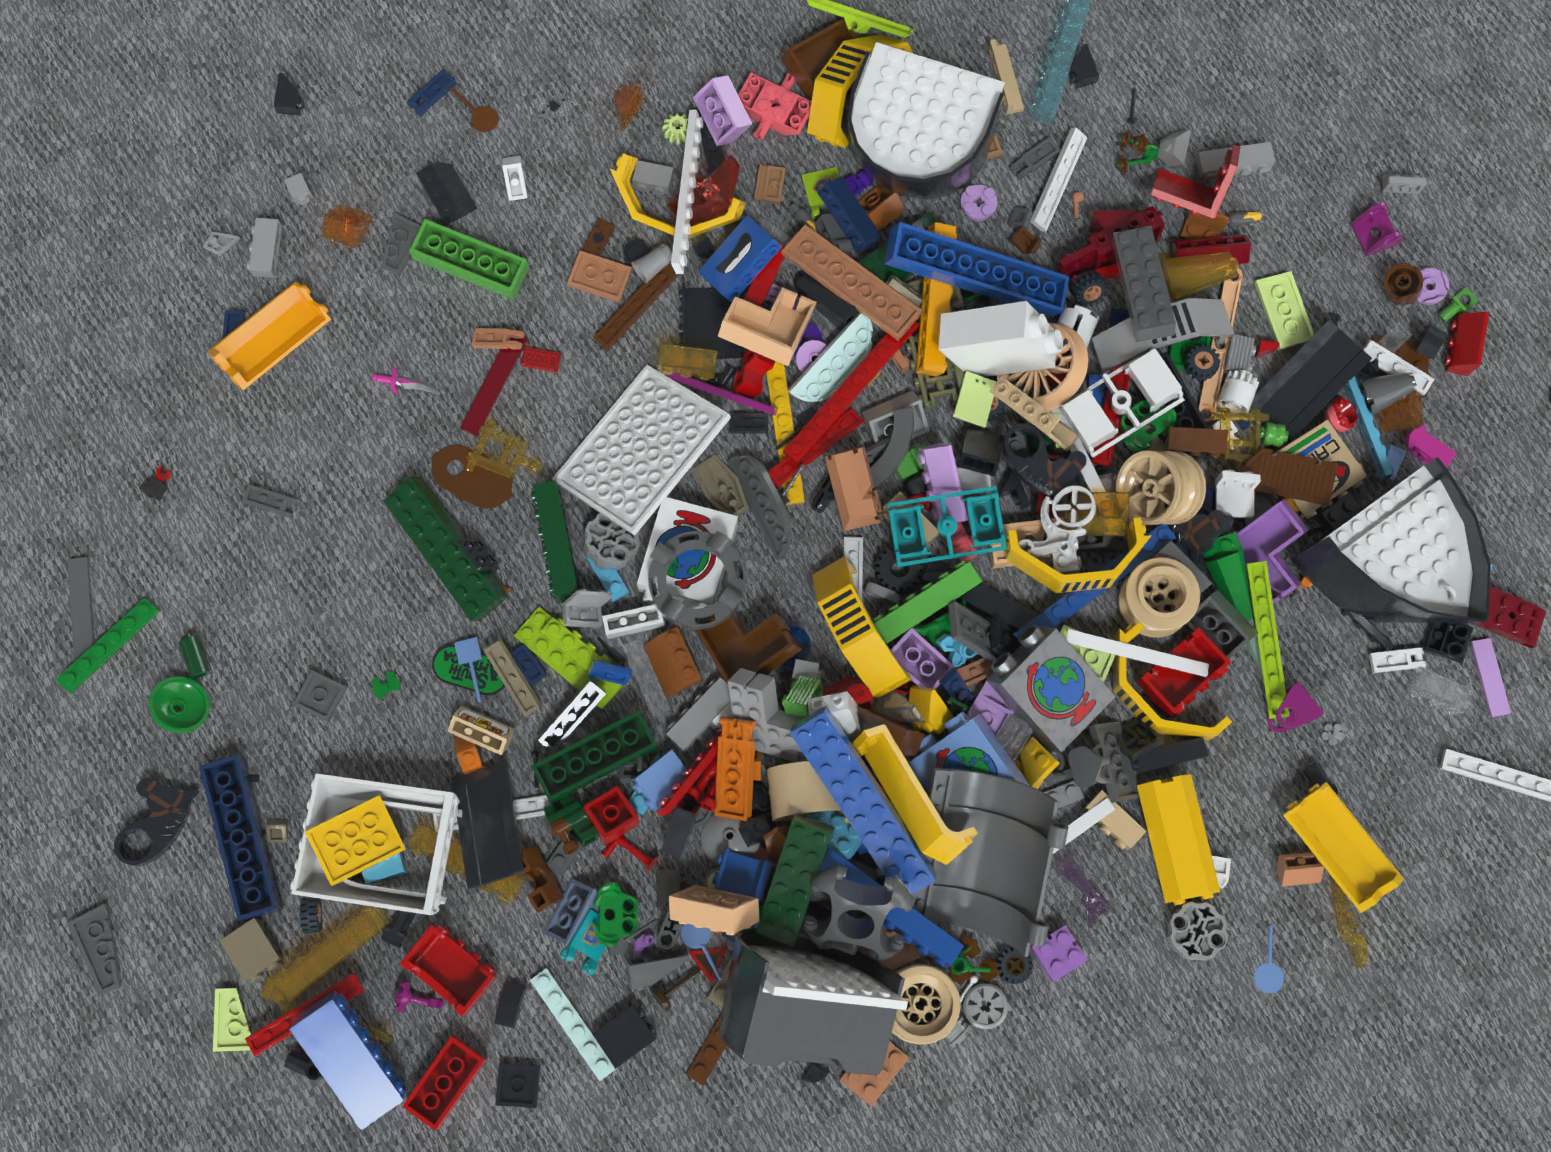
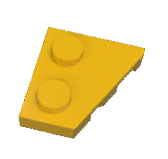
(1036, 762)

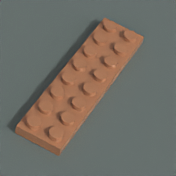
(851, 282)

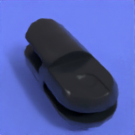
(915, 484)
(824, 495)

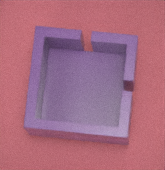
(1058, 954)

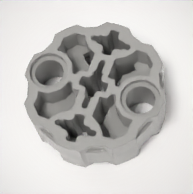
(620, 543)
(1175, 934)

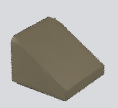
(277, 830)

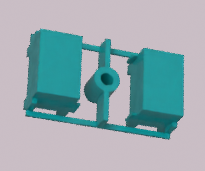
(983, 521)

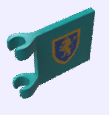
(585, 942)

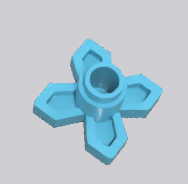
(958, 652)

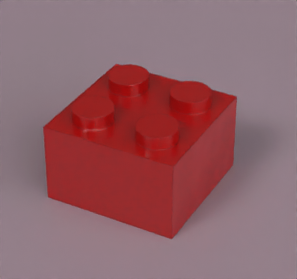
(611, 815)

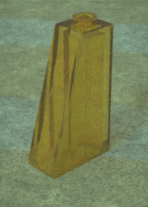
(1198, 272)

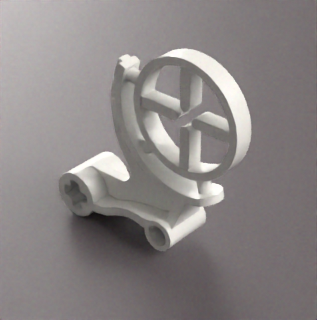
(1059, 539)

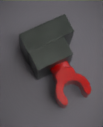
(155, 487)

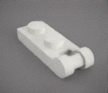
(1396, 660)

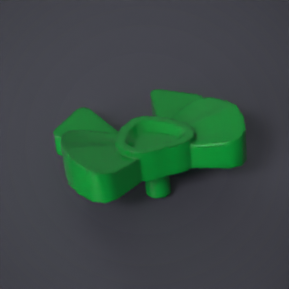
(392, 684)

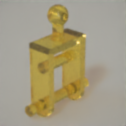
(1253, 443)
(499, 467)

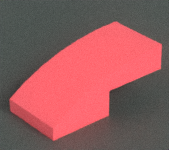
(961, 543)

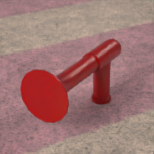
(648, 861)

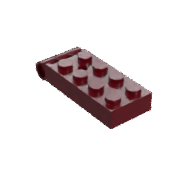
(1513, 618)

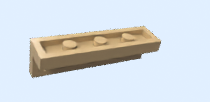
(1004, 72)

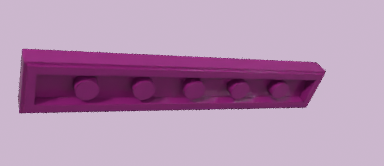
(723, 393)

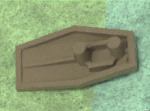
(721, 486)

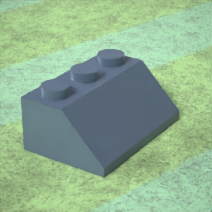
(571, 911)

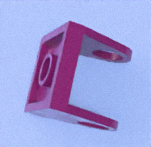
(1378, 221)
(1301, 709)

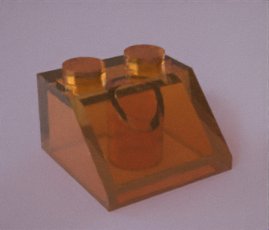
(346, 225)

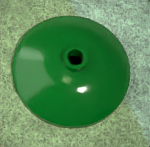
(186, 696)

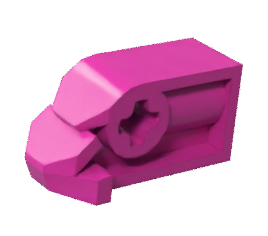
(1427, 447)

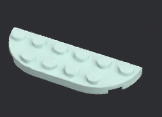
(835, 362)

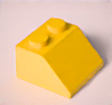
(931, 709)

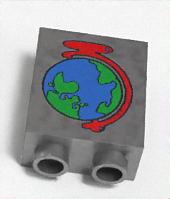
(1049, 686)

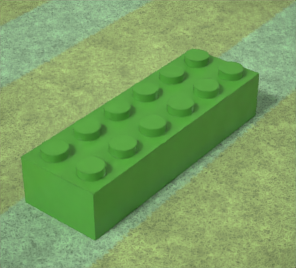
(469, 259)
(928, 602)

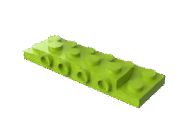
(564, 651)

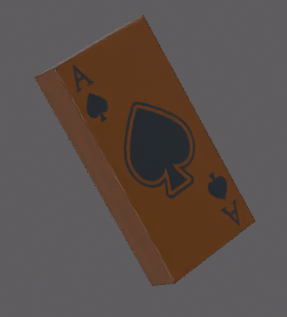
(598, 238)

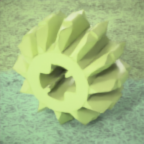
(670, 130)

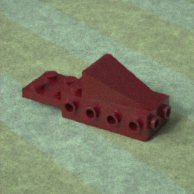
(1099, 247)

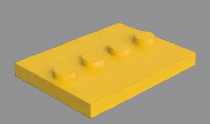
(355, 840)

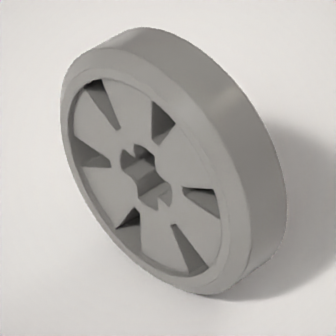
(997, 1009)

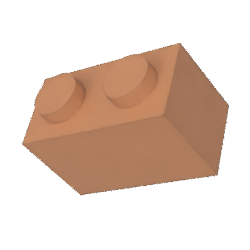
(1299, 869)

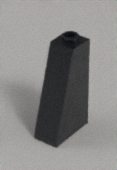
(828, 304)

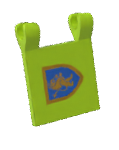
(813, 183)

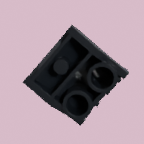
(1449, 641)

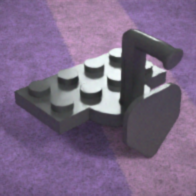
(1102, 764)

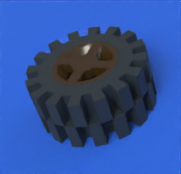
(1014, 966)

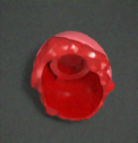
(1341, 415)

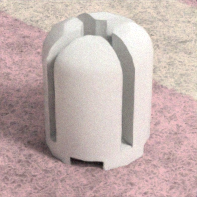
(1086, 322)

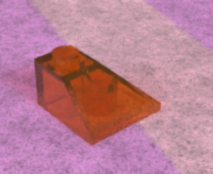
(627, 104)

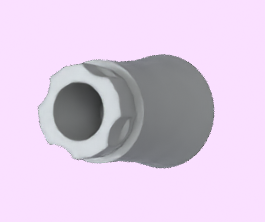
(652, 263)

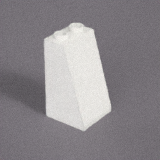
(844, 711)

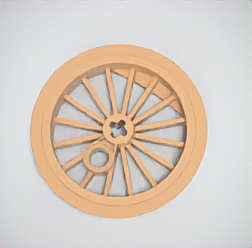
(1073, 379)

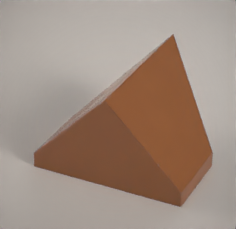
(774, 841)

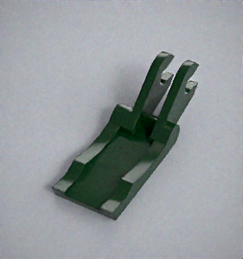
(956, 706)

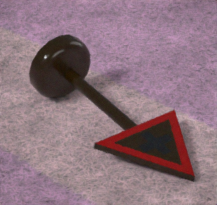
(703, 965)

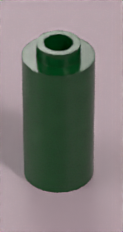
(193, 656)

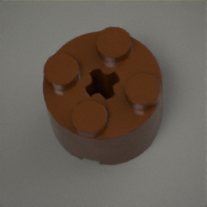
(1410, 276)

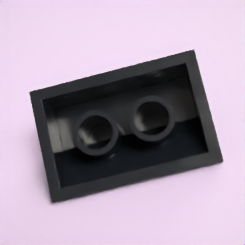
(446, 192)

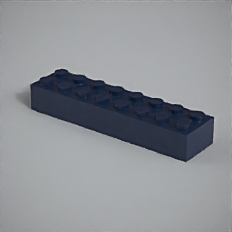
(240, 838)

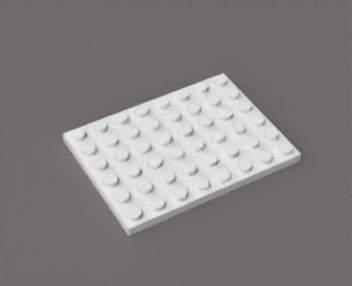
(641, 449)

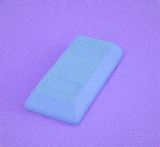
(1395, 456)

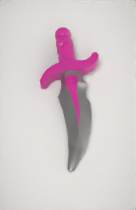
(405, 382)

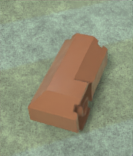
(854, 488)

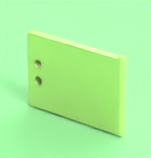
(974, 399)

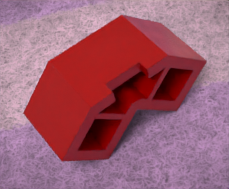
(750, 379)

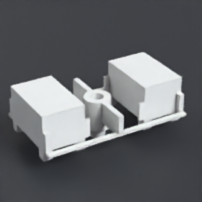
(1152, 379)

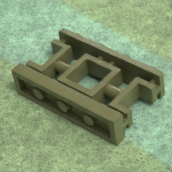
(918, 380)

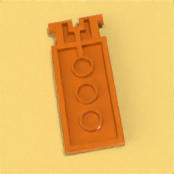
(735, 769)

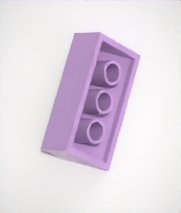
(942, 478)

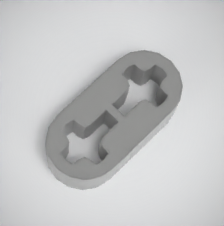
(882, 593)

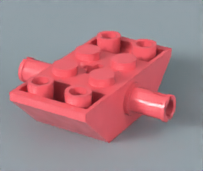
(774, 106)

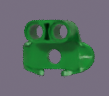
(1139, 440)
(937, 627)
(610, 897)

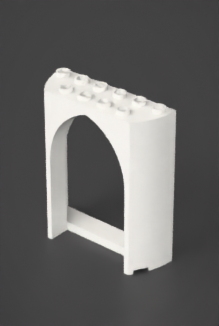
(338, 794)

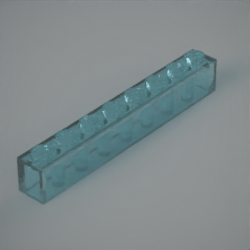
(1060, 61)

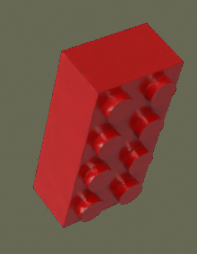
(444, 1083)

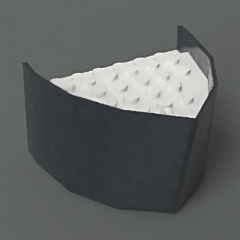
(1404, 553)

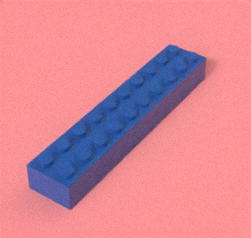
(975, 269)
(862, 800)

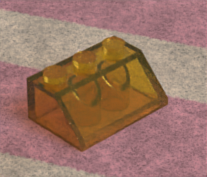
(687, 361)
(1110, 515)

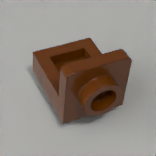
(1025, 241)

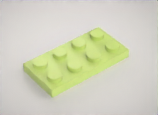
(1284, 310)

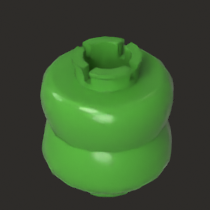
(1273, 434)

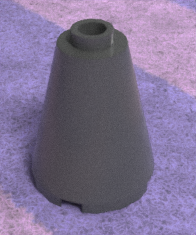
(1386, 390)

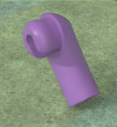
(641, 943)

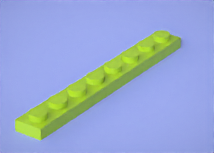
(1267, 637)

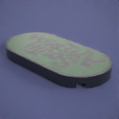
(448, 670)

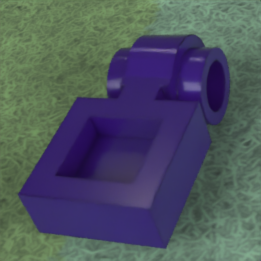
(858, 183)

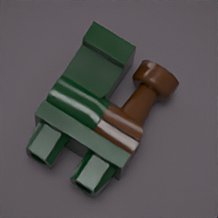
(570, 819)

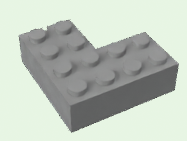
(759, 704)

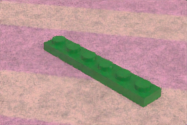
(107, 646)

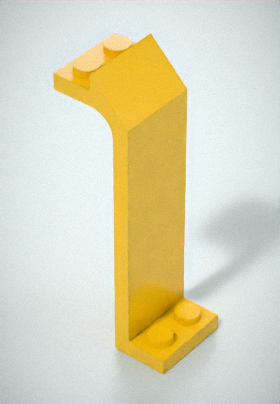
(909, 797)

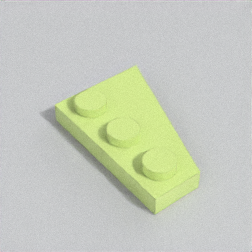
(229, 1022)

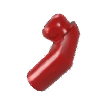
(927, 505)

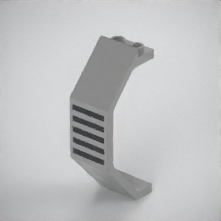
(1192, 317)

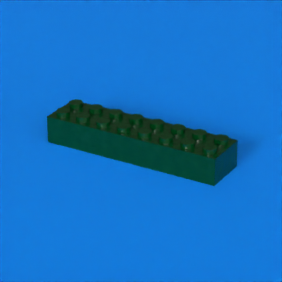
(437, 539)

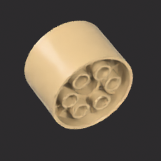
(797, 790)

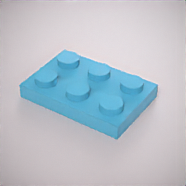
(844, 839)

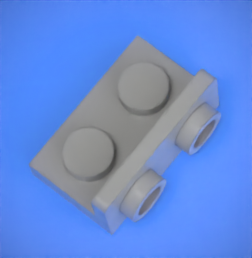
(1402, 183)

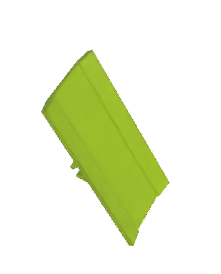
(861, 20)

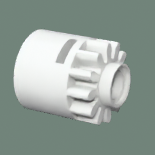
(1238, 391)

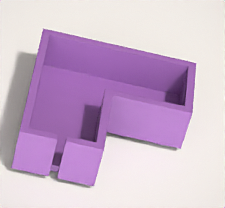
(1269, 536)

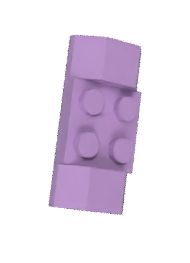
(991, 708)

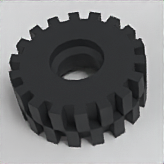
(887, 579)

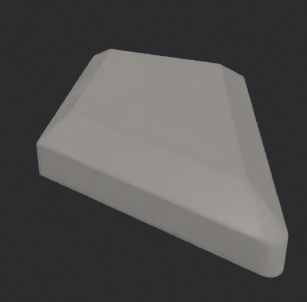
(219, 242)

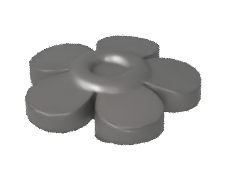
(1332, 733)

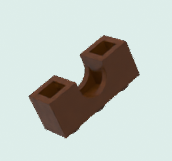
(546, 890)

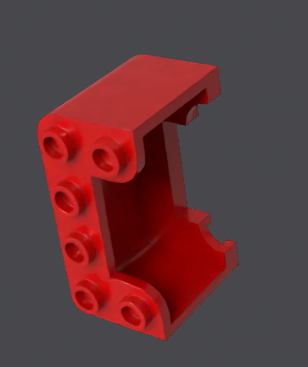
(1174, 688)
(450, 969)

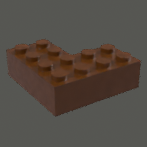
(812, 54)
(757, 651)

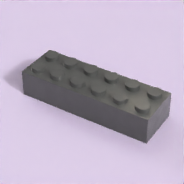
(1143, 284)

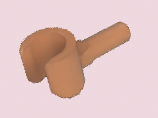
(1077, 197)

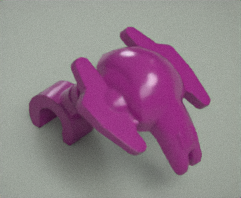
(403, 996)

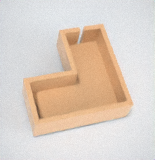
(768, 332)

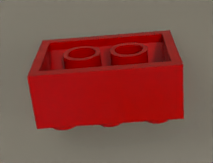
(1466, 343)

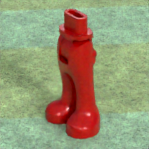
(708, 800)

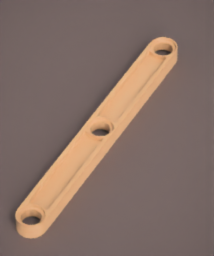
(1211, 387)

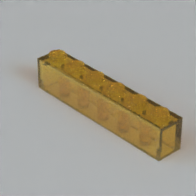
(424, 842)
(331, 952)

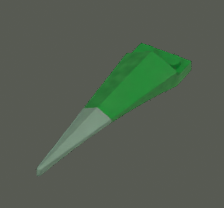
(1229, 573)

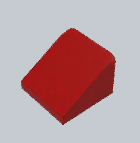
(1265, 347)

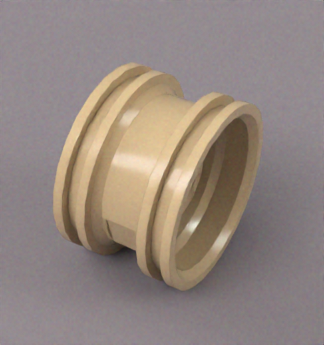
(1151, 486)

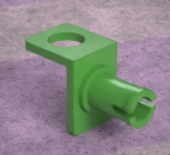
(1456, 306)

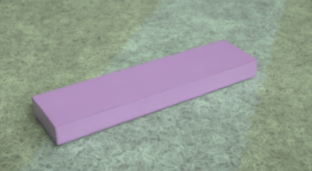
(1490, 677)

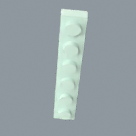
(572, 1024)

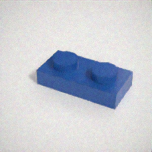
(609, 672)

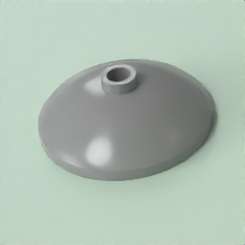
(715, 841)

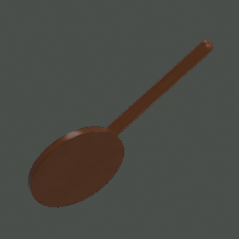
(483, 118)

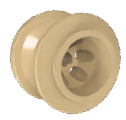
(1176, 580)
(944, 1016)

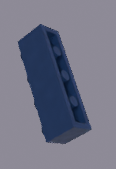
(849, 215)

